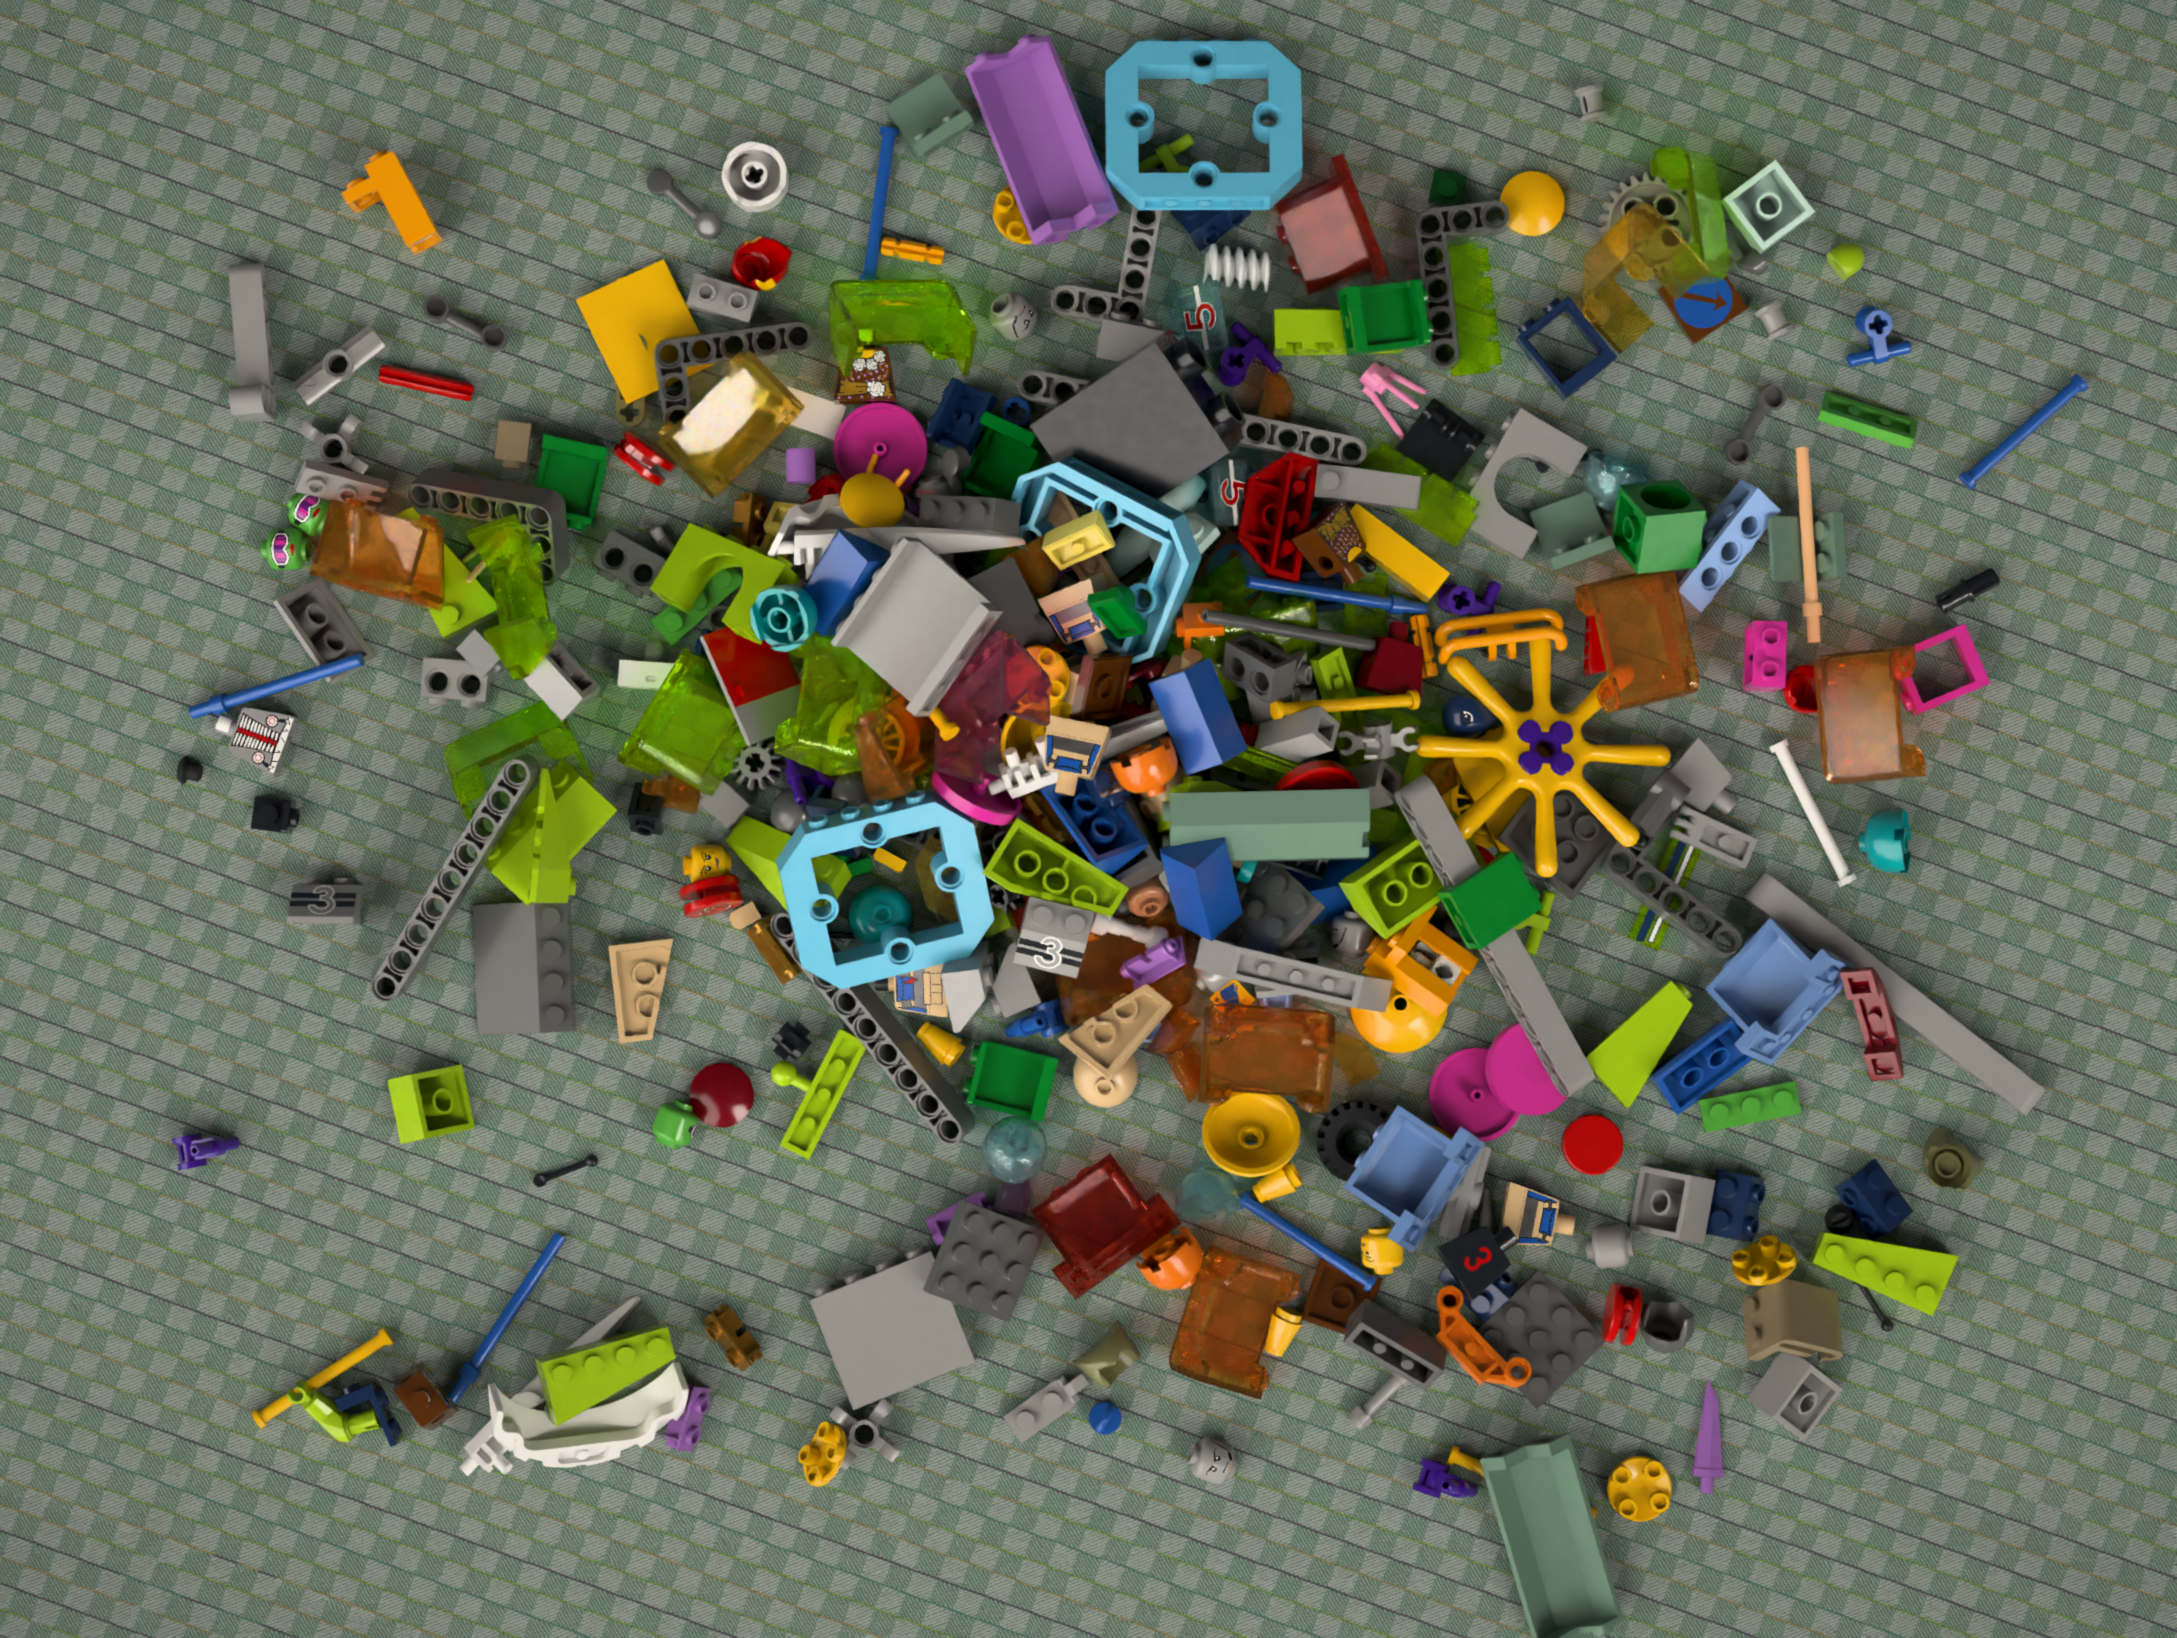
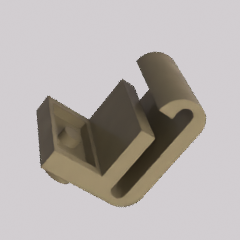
(1792, 1320)

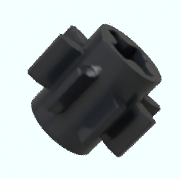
(1005, 899)
(791, 1041)

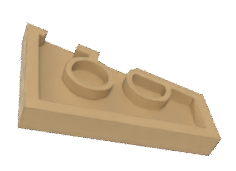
(638, 984)
(1117, 1033)

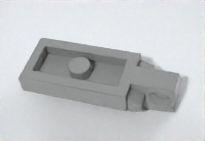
(1045, 1406)

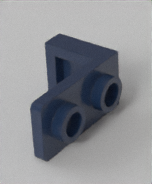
(355, 1394)

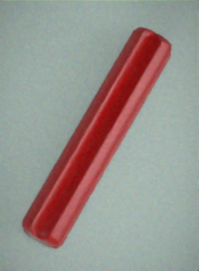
(426, 382)

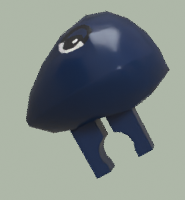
(1466, 717)

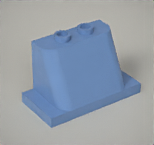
(1775, 989)
(1411, 1173)

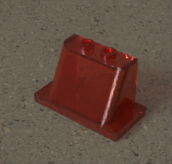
(1330, 233)
(1101, 1224)

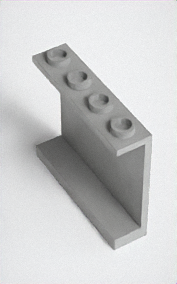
(917, 624)
(889, 1329)

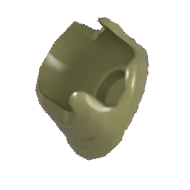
(1950, 1161)
(1109, 1356)

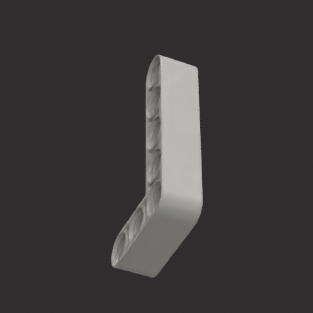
(1130, 265)
(255, 394)

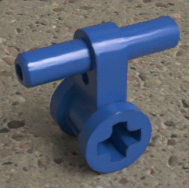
(1878, 349)
(1046, 1019)

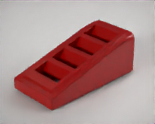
(1593, 654)

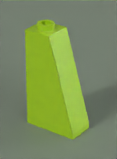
(1636, 1045)

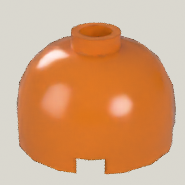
(1146, 767)
(1172, 1261)

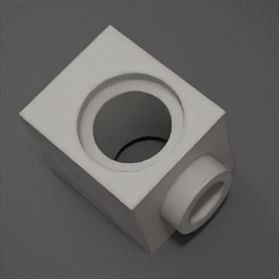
(725, 805)

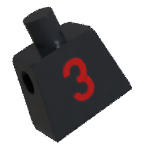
(1477, 1258)

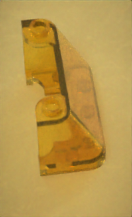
(730, 425)

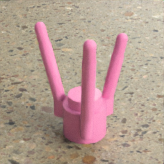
(1379, 380)

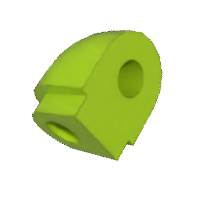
(1846, 259)

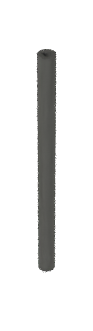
(1288, 630)

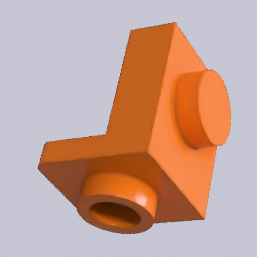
(1192, 625)

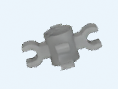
(345, 434)
(1379, 740)
(878, 1443)

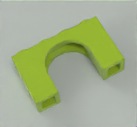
(703, 554)

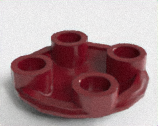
(1149, 667)
(721, 1095)

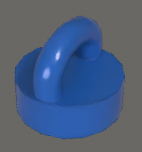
(1105, 1417)

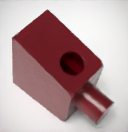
(1392, 665)

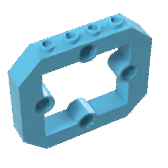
(1227, 61)
(1173, 567)
(846, 830)

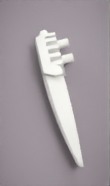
(811, 544)
(1030, 775)
(484, 1447)

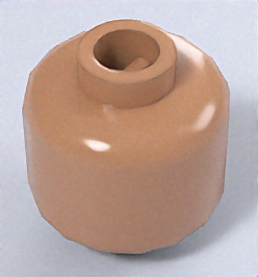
(1147, 898)

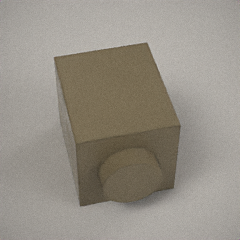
(514, 444)

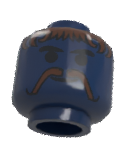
(1106, 789)

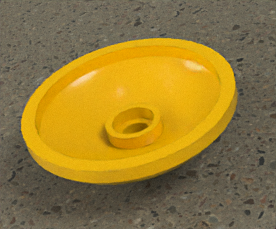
(1397, 1029)
(1253, 1117)

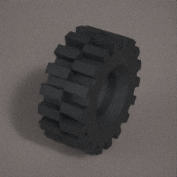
(1335, 1129)

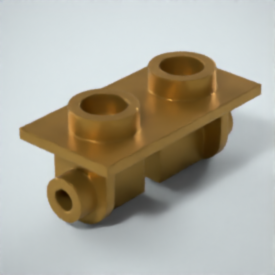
(752, 512)
(1046, 819)
(773, 951)
(737, 1348)

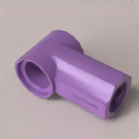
(801, 466)

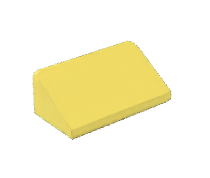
(1078, 540)

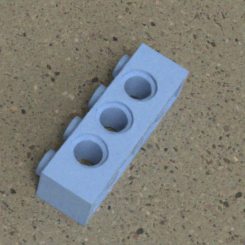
(1725, 542)

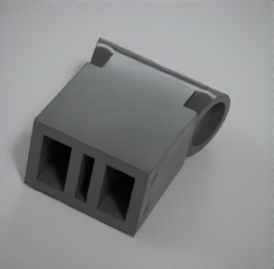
(1020, 614)

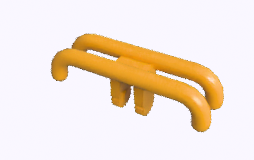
(1499, 631)

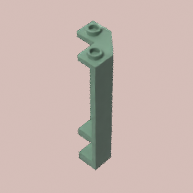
(1273, 823)
(1552, 1538)

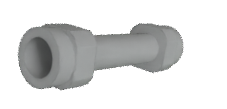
(1361, 1416)

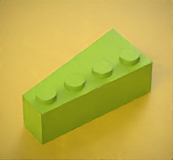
(1310, 332)
(464, 602)
(1897, 1271)
(594, 1371)

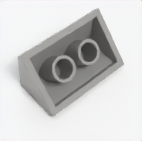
(323, 626)

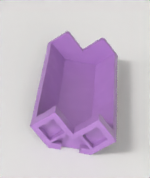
(1041, 140)

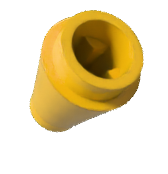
(941, 1044)
(1278, 1183)
(1282, 1329)

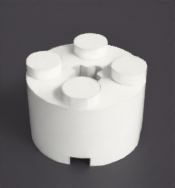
(762, 159)

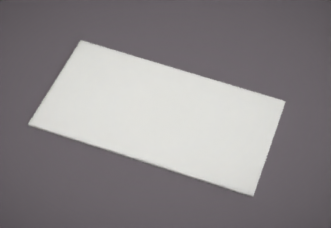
(819, 414)

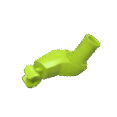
(326, 1413)

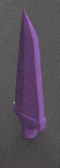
(1708, 1449)

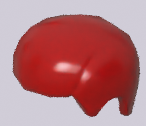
(1800, 689)

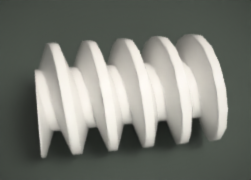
(1237, 267)

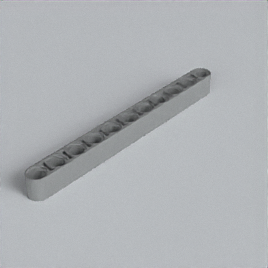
(1272, 428)
(1505, 955)
(1906, 1001)

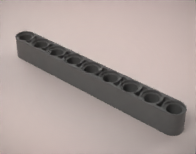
(465, 867)
(878, 1041)

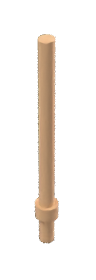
(1811, 608)

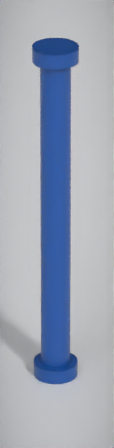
(879, 203)
(2020, 434)
(1308, 1241)

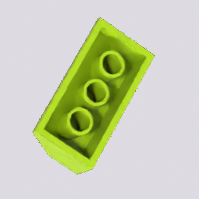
(581, 816)
(1396, 885)

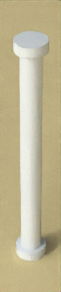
(1813, 813)

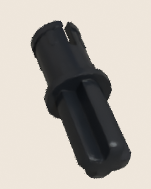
(1967, 590)

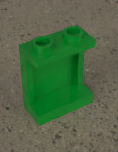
(1384, 317)
(1000, 459)
(577, 474)
(1491, 900)
(1010, 1080)

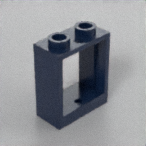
(1588, 372)

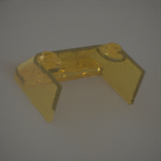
(1644, 248)

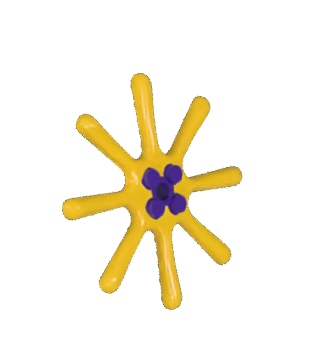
(1530, 770)

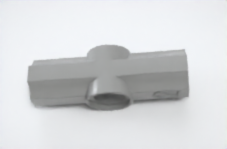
(356, 351)
(1465, 1199)

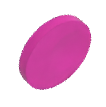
(889, 434)
(976, 799)
(1518, 1075)
(1463, 1098)

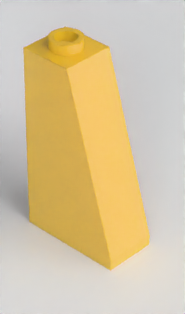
(1398, 556)

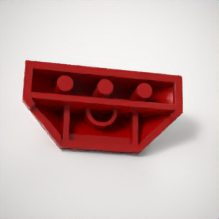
(1274, 511)

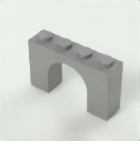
(1523, 438)
(1314, 733)

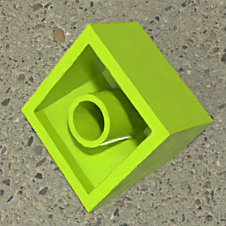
(431, 1103)

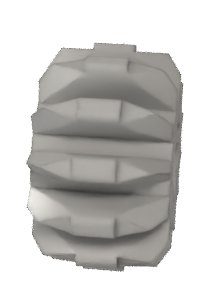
(762, 774)

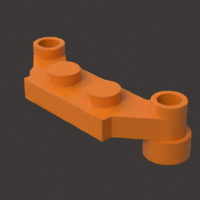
(1471, 1348)

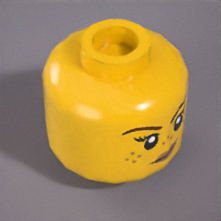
(706, 862)
(1380, 1251)

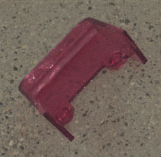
(993, 682)

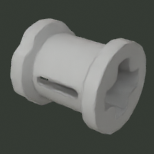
(1591, 104)
(1774, 320)

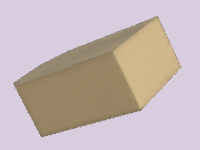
(745, 916)

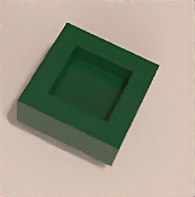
(1446, 189)

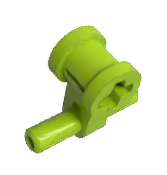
(1165, 155)
(1539, 922)

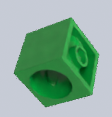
(1658, 526)

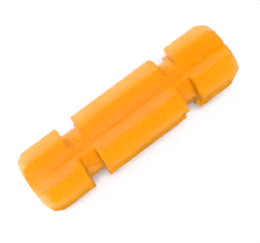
(912, 250)
(1422, 638)

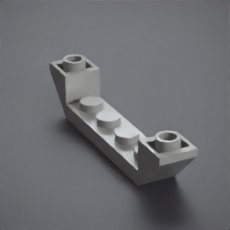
(1293, 975)

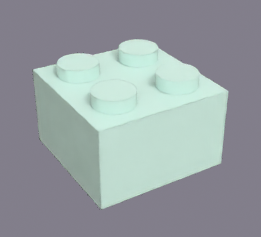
(1767, 207)

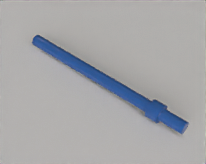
(1392, 603)
(222, 702)
(471, 1370)

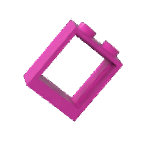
(1768, 645)
(1970, 662)

